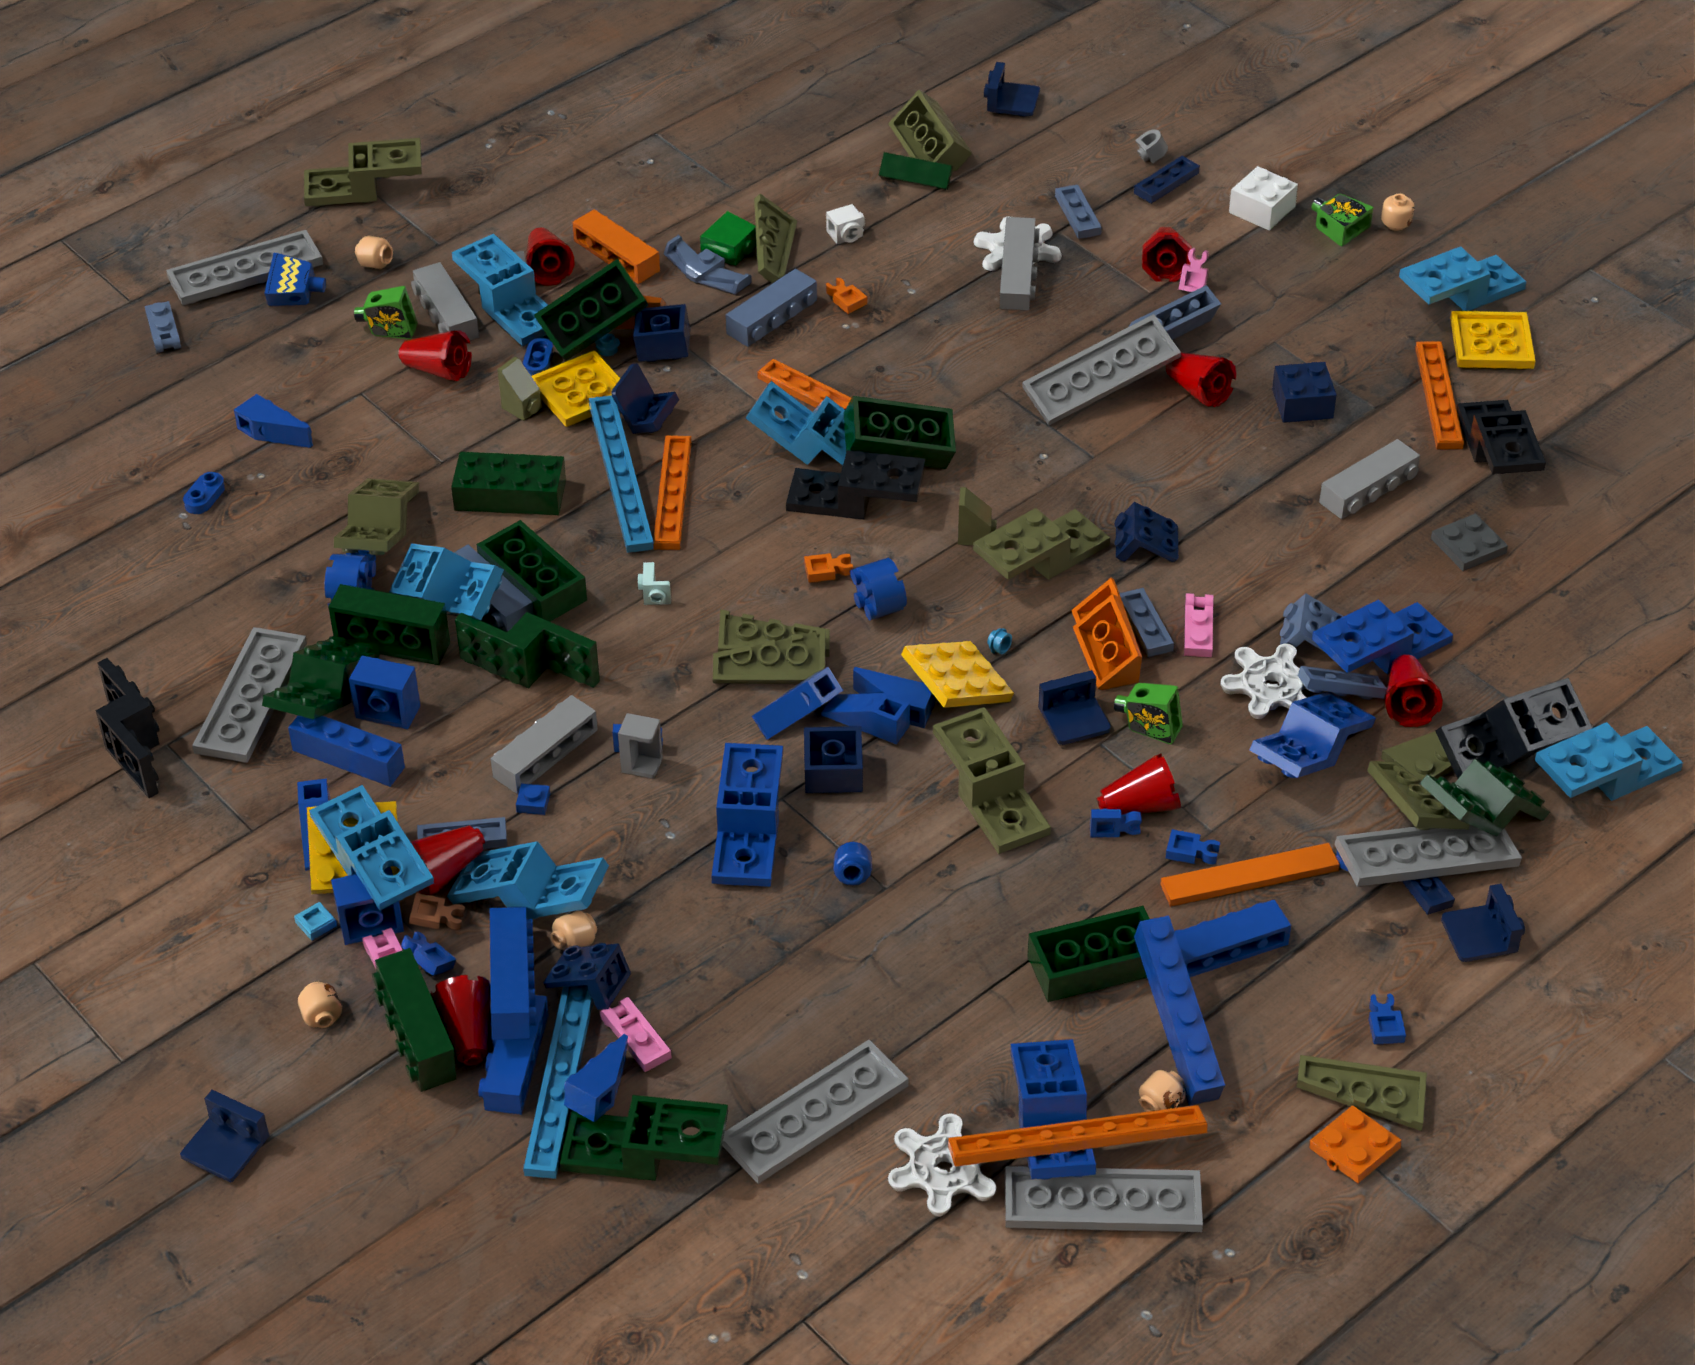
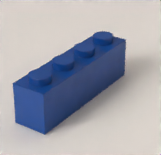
(347, 748)
(1233, 937)
(512, 1066)

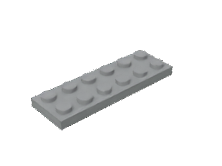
(238, 267)
(1101, 369)
(238, 713)
(1421, 854)
(813, 1111)
(1105, 1200)

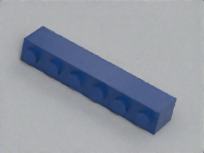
(511, 973)
(1179, 1010)

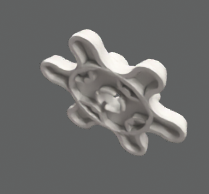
(995, 243)
(1261, 669)
(939, 1183)

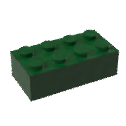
(591, 310)
(900, 430)
(509, 483)
(535, 570)
(391, 623)
(1087, 954)
(414, 1020)

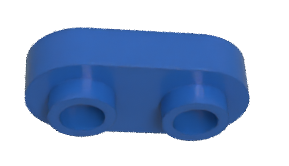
(538, 355)
(204, 493)

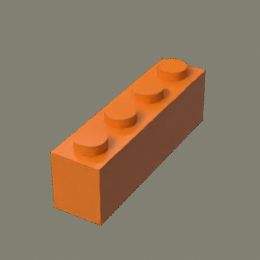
(613, 242)

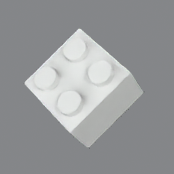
(1263, 198)

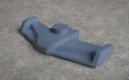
(705, 267)

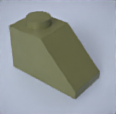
(518, 390)
(974, 518)

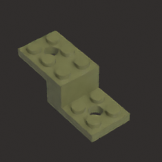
(366, 164)
(376, 516)
(1041, 544)
(991, 780)

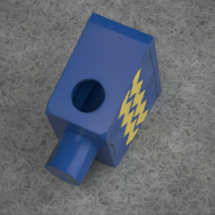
(291, 281)

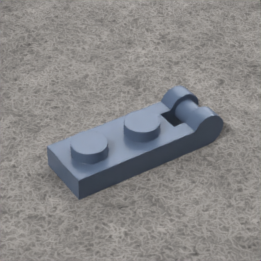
(162, 326)

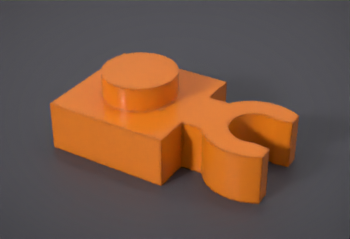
(845, 297)
(824, 567)

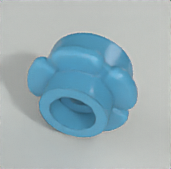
(607, 345)
(999, 641)

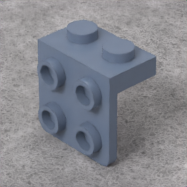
(1304, 618)

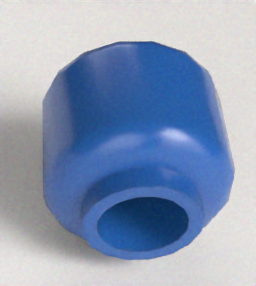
(852, 863)

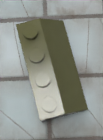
(929, 132)

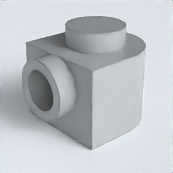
(1151, 146)

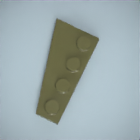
(745, 631)
(1371, 1088)

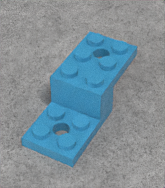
(1462, 279)
(504, 286)
(800, 430)
(447, 578)
(1608, 761)
(371, 847)
(529, 879)

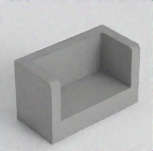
(640, 745)

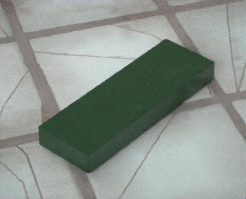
(915, 171)

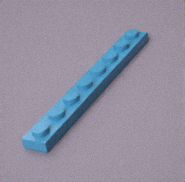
(621, 474)
(562, 1061)

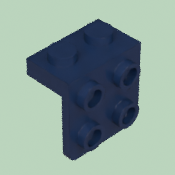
(1007, 96)
(639, 404)
(1147, 529)
(1072, 708)
(1485, 929)

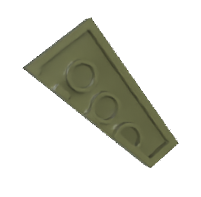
(773, 237)
(773, 662)
(1422, 756)
(1412, 798)

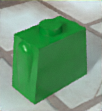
(730, 238)

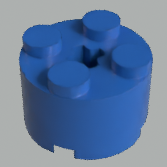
(350, 571)
(878, 589)

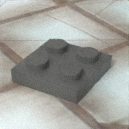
(1469, 542)

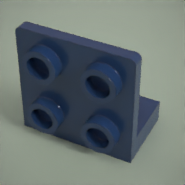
(597, 966)
(227, 1137)

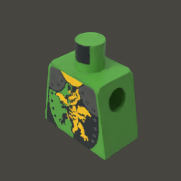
(1342, 217)
(388, 313)
(1152, 711)

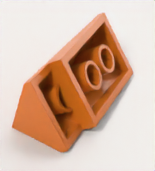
(1107, 638)

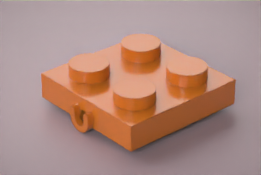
(1355, 1144)

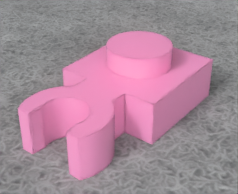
(1194, 275)

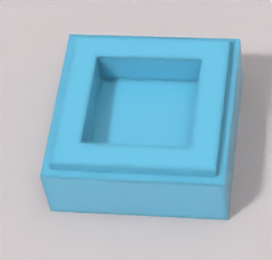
(315, 921)

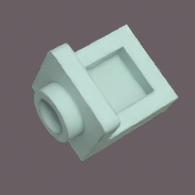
(653, 591)

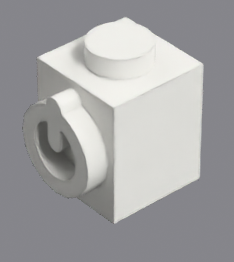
(845, 224)

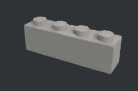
(1018, 263)
(444, 300)
(1369, 479)
(544, 743)

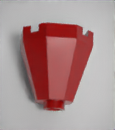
(1165, 255)

